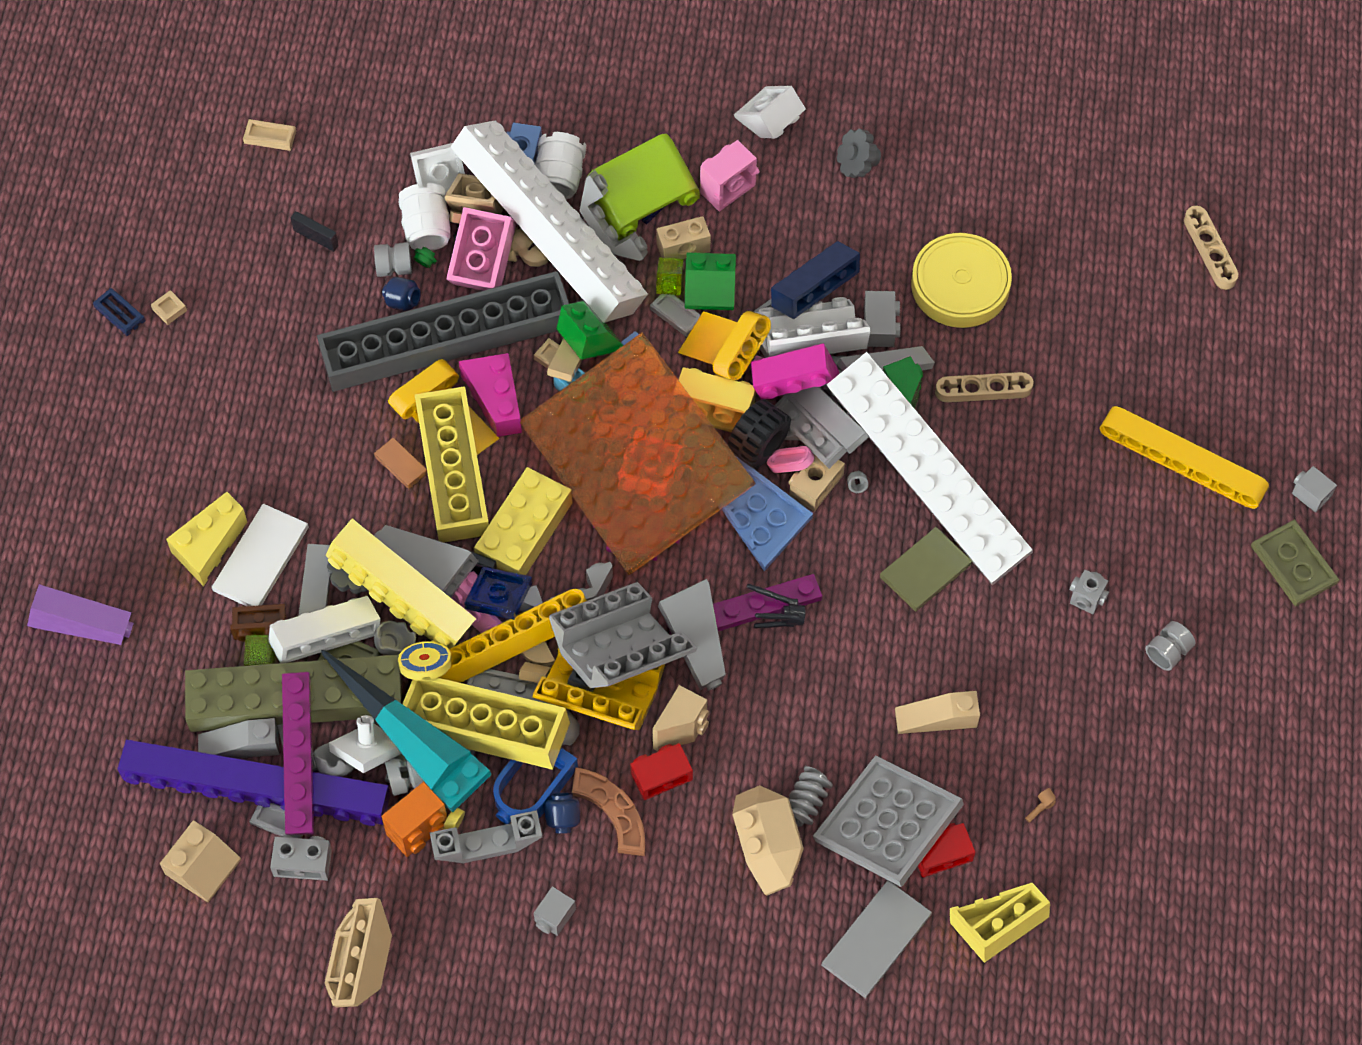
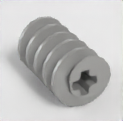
(806, 795)

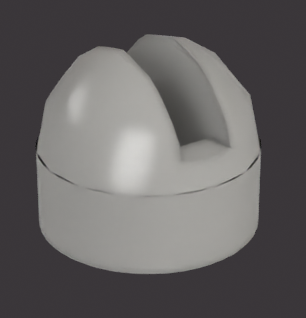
(859, 487)

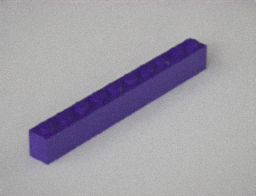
(248, 781)

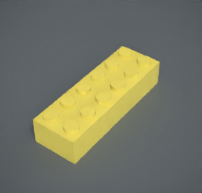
(452, 464)
(398, 585)
(491, 720)

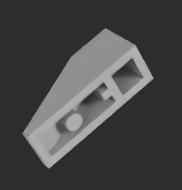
(242, 739)

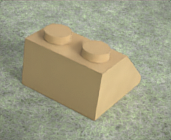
(470, 193)
(681, 719)
(200, 861)

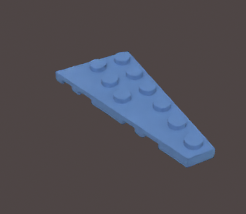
(766, 518)

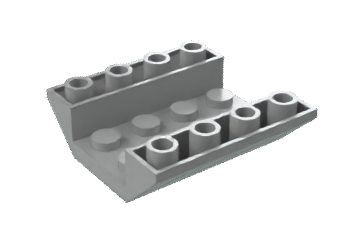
(615, 637)

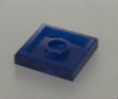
(498, 593)

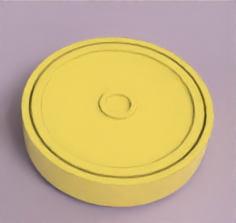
(961, 280)

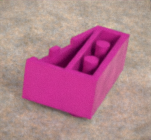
(494, 390)

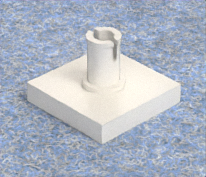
(436, 166)
(364, 746)

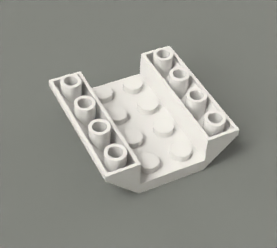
(822, 323)

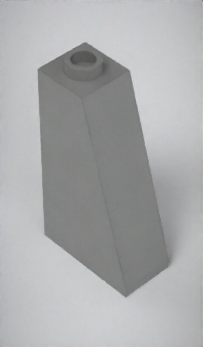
(437, 561)
(695, 616)

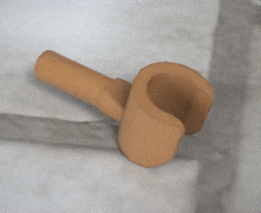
(1047, 801)

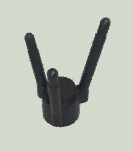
(790, 615)

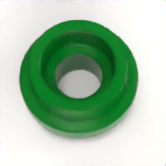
(424, 257)

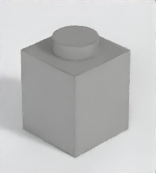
(1313, 488)
(554, 911)

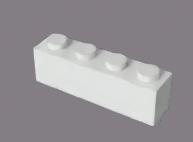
(323, 629)

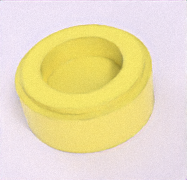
(454, 819)

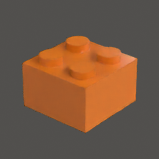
(414, 818)

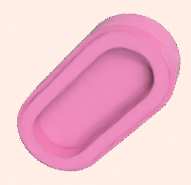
(790, 459)

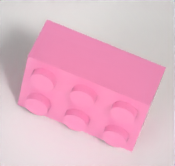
(481, 250)

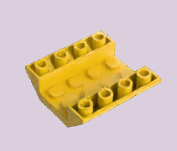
(620, 703)

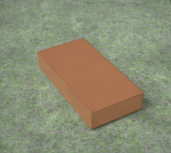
(400, 463)

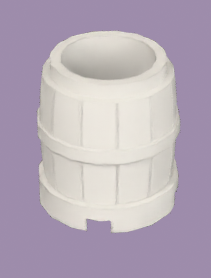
(561, 161)
(425, 216)

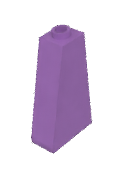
(78, 616)

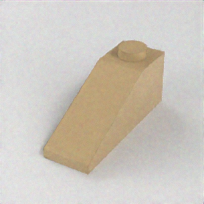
(939, 713)

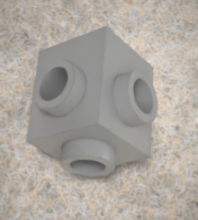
(1089, 591)

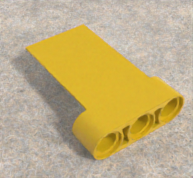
(727, 343)
(435, 378)

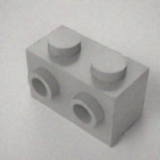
(880, 315)
(301, 857)

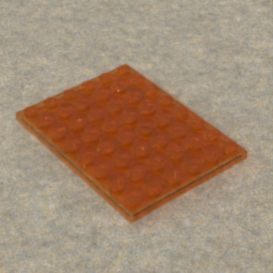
(636, 453)

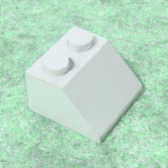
(771, 111)

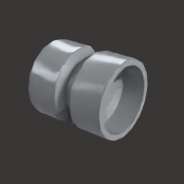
(392, 259)
(1168, 647)
(398, 784)

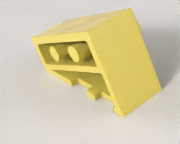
(207, 536)
(1000, 920)

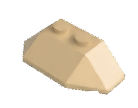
(768, 837)
(359, 954)

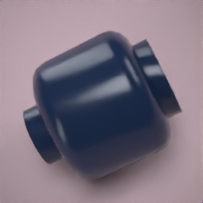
(401, 293)
(562, 812)

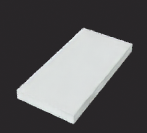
(260, 557)

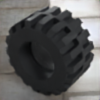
(759, 433)

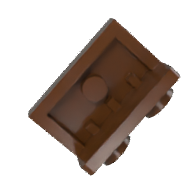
(255, 619)

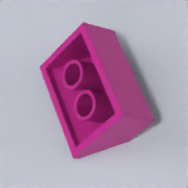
(793, 371)

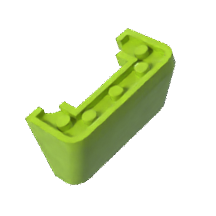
(644, 183)

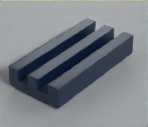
(131, 324)

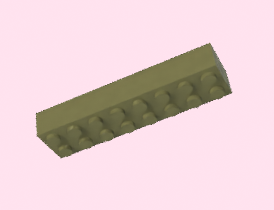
(254, 692)

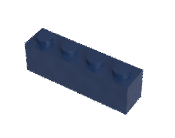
(815, 280)

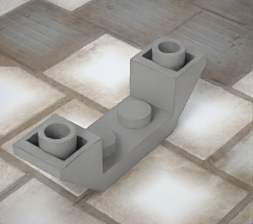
(630, 246)
(598, 579)
(487, 842)

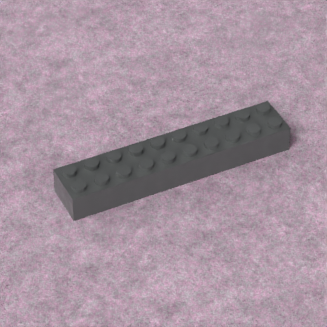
(442, 331)

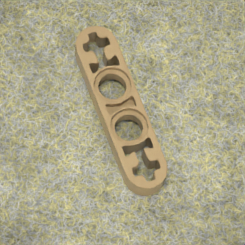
(1213, 246)
(983, 383)

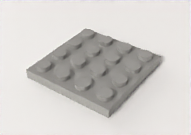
(888, 820)

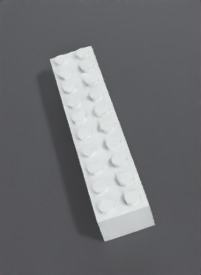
(549, 220)
(930, 468)

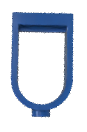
(565, 762)

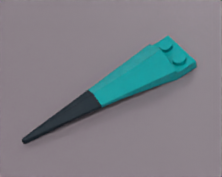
(435, 757)

